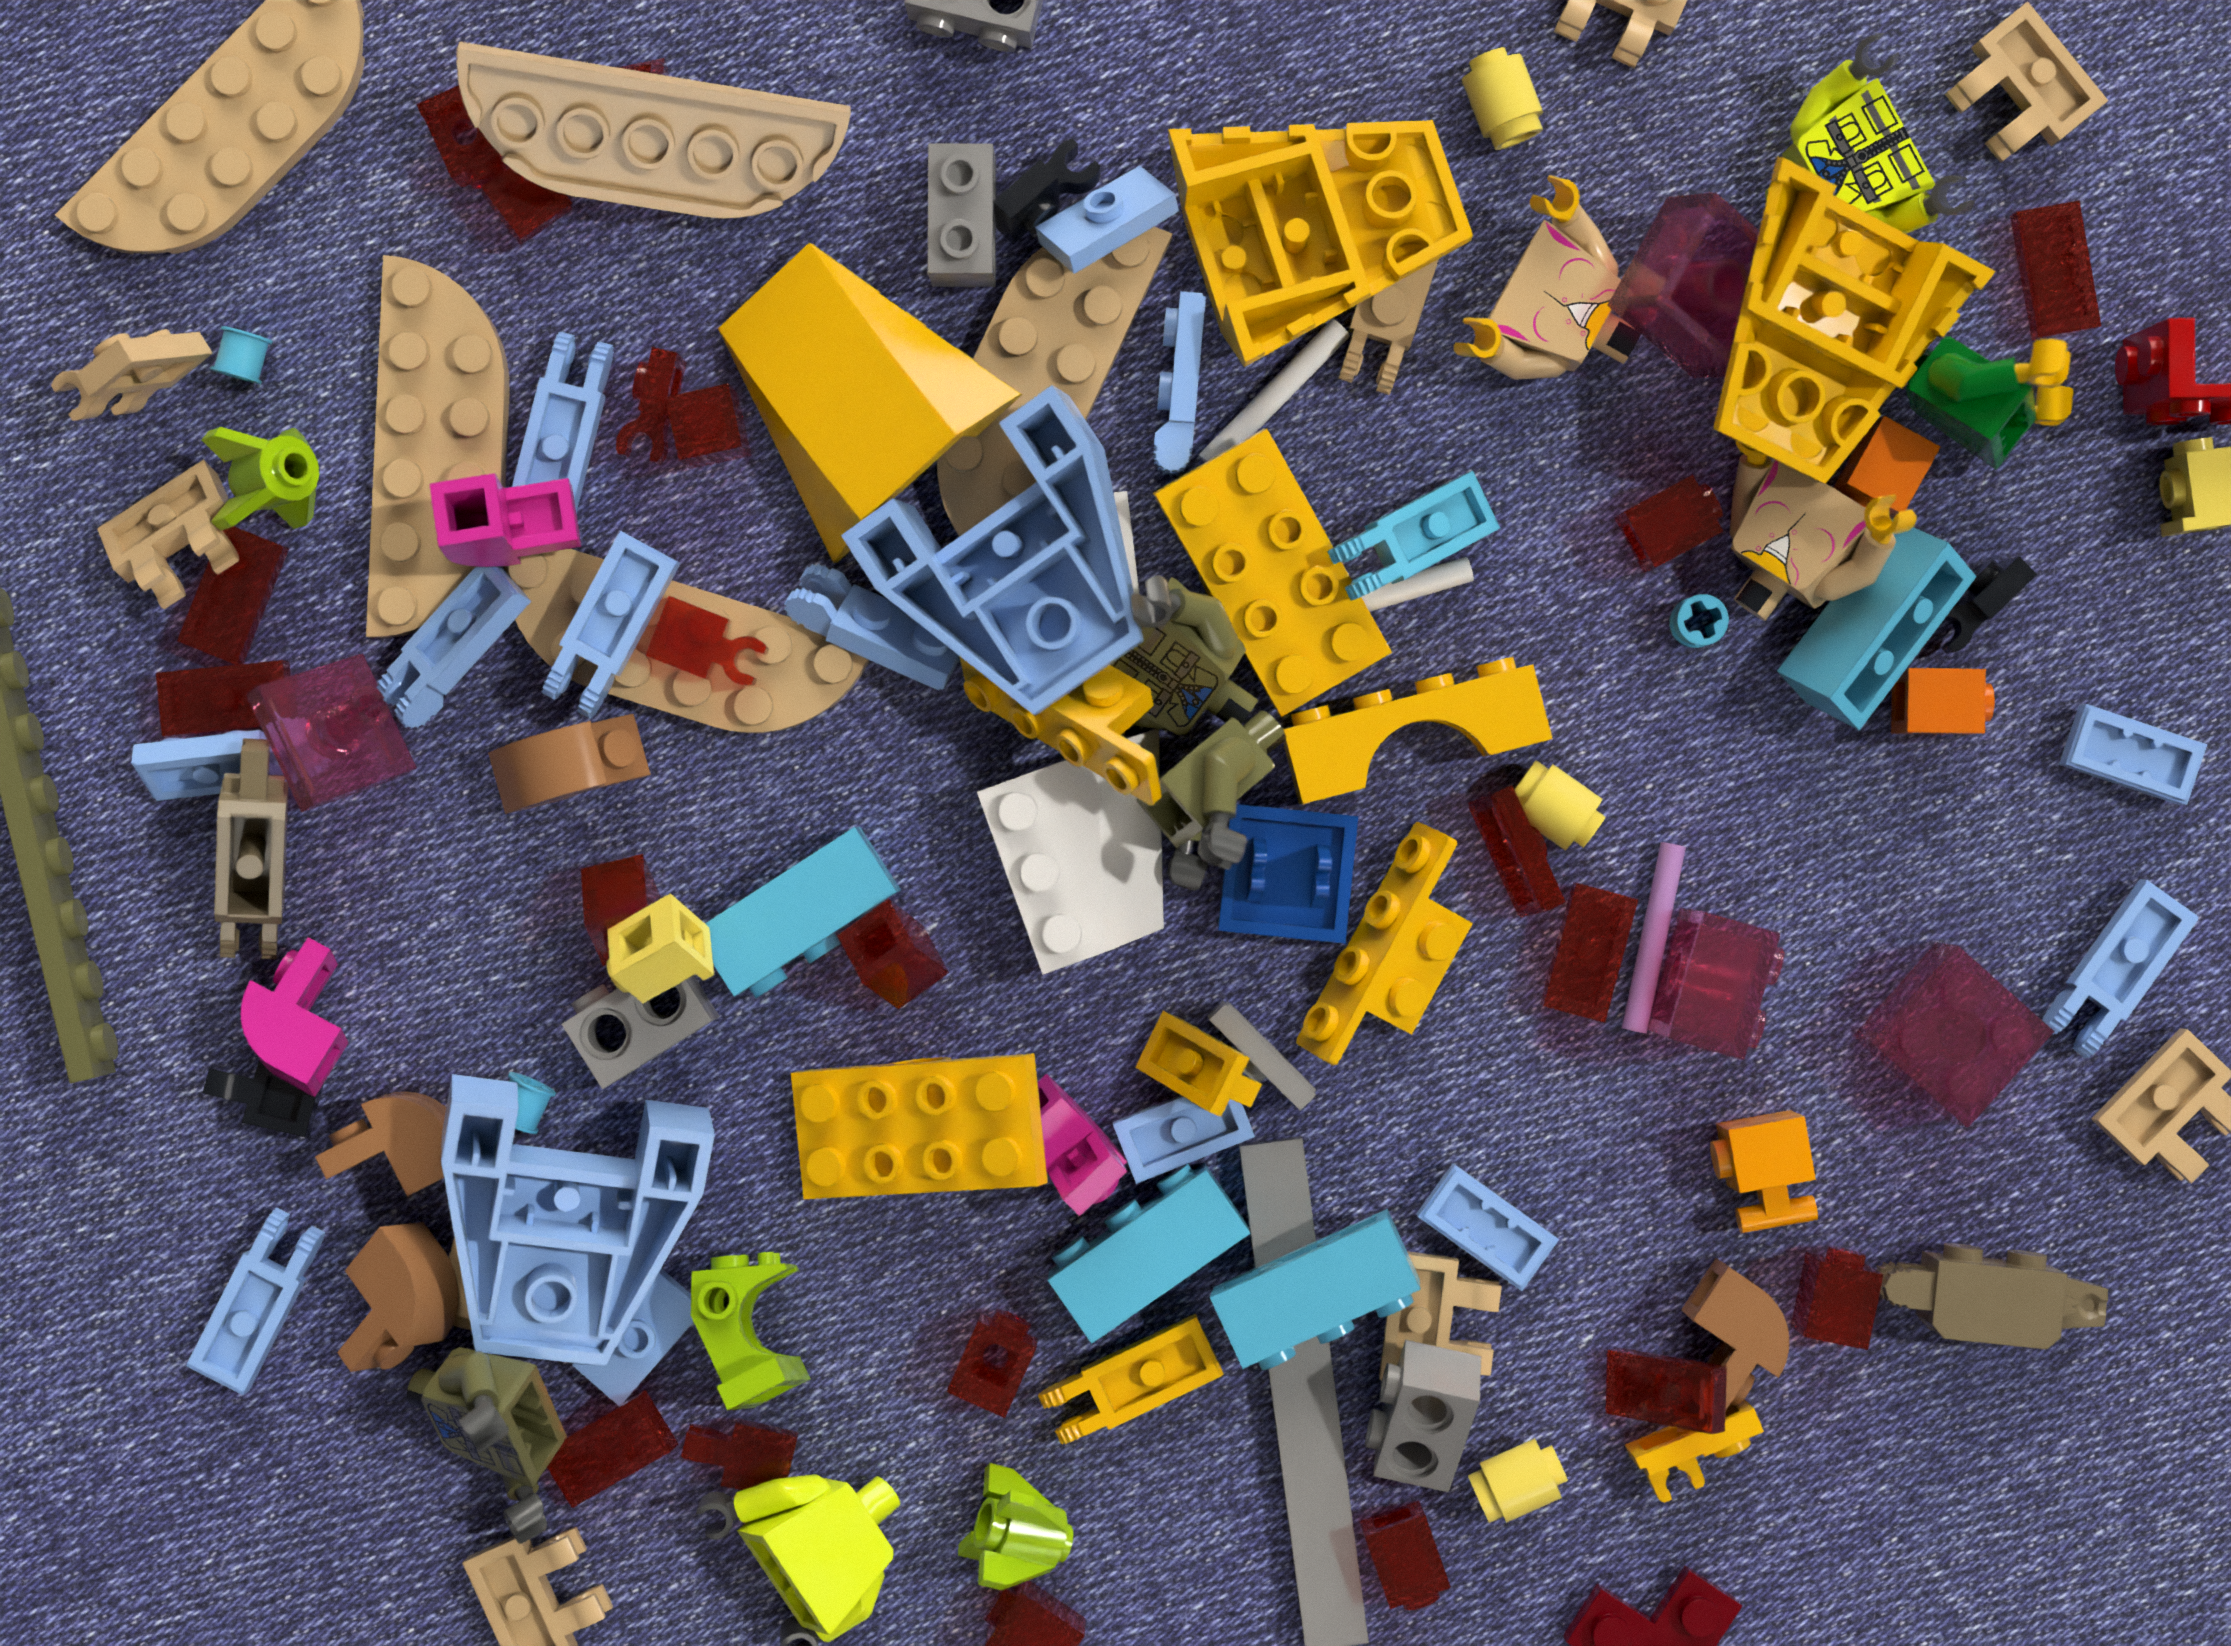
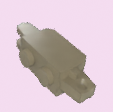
(251, 850)
(1993, 1299)

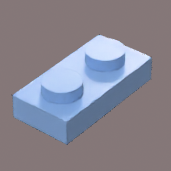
(1178, 1134)

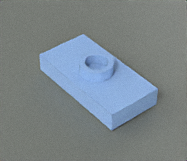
(1107, 219)
(2133, 754)
(1487, 1227)
(649, 1336)

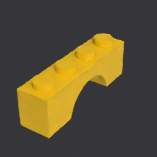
(1493, 712)

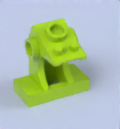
(745, 1367)

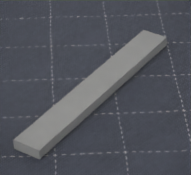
(1306, 1413)

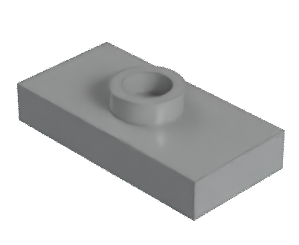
(1264, 1057)

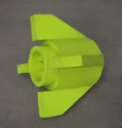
(266, 475)
(1015, 1531)

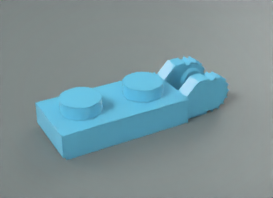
(1420, 533)

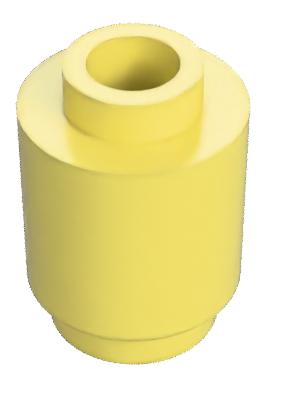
(1503, 98)
(1559, 805)
(1518, 1481)

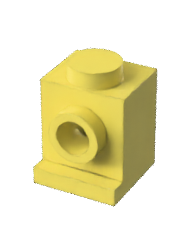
(2197, 487)
(658, 949)

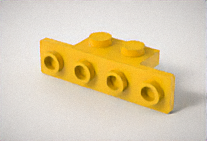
(1084, 726)
(1394, 953)

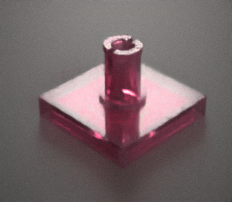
(331, 732)

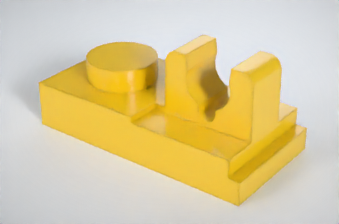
(1197, 1065)
(1680, 1447)

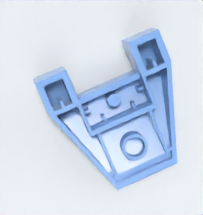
(1035, 586)
(563, 1239)

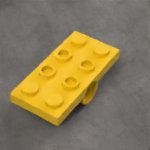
(1272, 571)
(919, 1127)

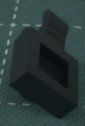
(1037, 192)
(1987, 595)
(268, 1099)

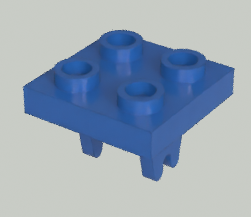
(1290, 874)

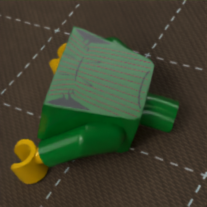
(1988, 402)

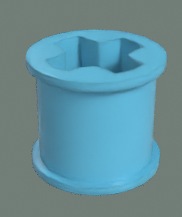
(241, 355)
(1702, 603)
(532, 1101)

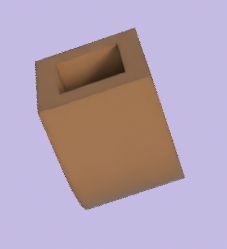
(568, 762)
(403, 1127)
(410, 1295)
(1745, 1321)

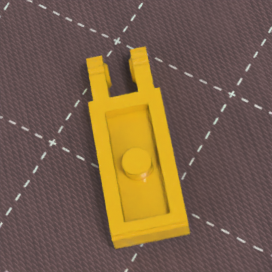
(1137, 1378)

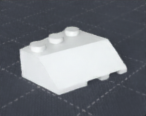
(1078, 859)

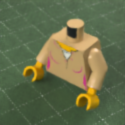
(1554, 298)
(1805, 536)

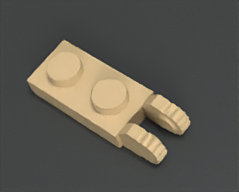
(1389, 319)

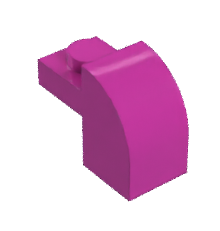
(495, 525)
(281, 1027)
(1076, 1150)

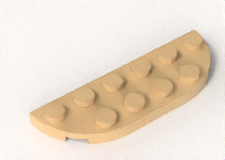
(227, 131)
(647, 134)
(1044, 334)
(436, 421)
(793, 682)

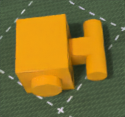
(1766, 1157)

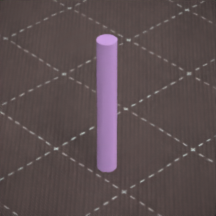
(1653, 937)

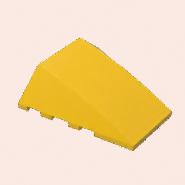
(1311, 220)
(1831, 323)
(853, 389)

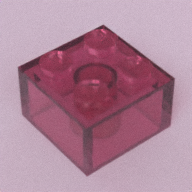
(1690, 282)
(1715, 983)
(1953, 1034)

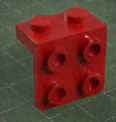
(2160, 377)

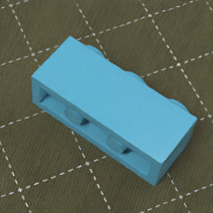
(1875, 633)
(798, 913)
(1146, 1250)
(1316, 1291)

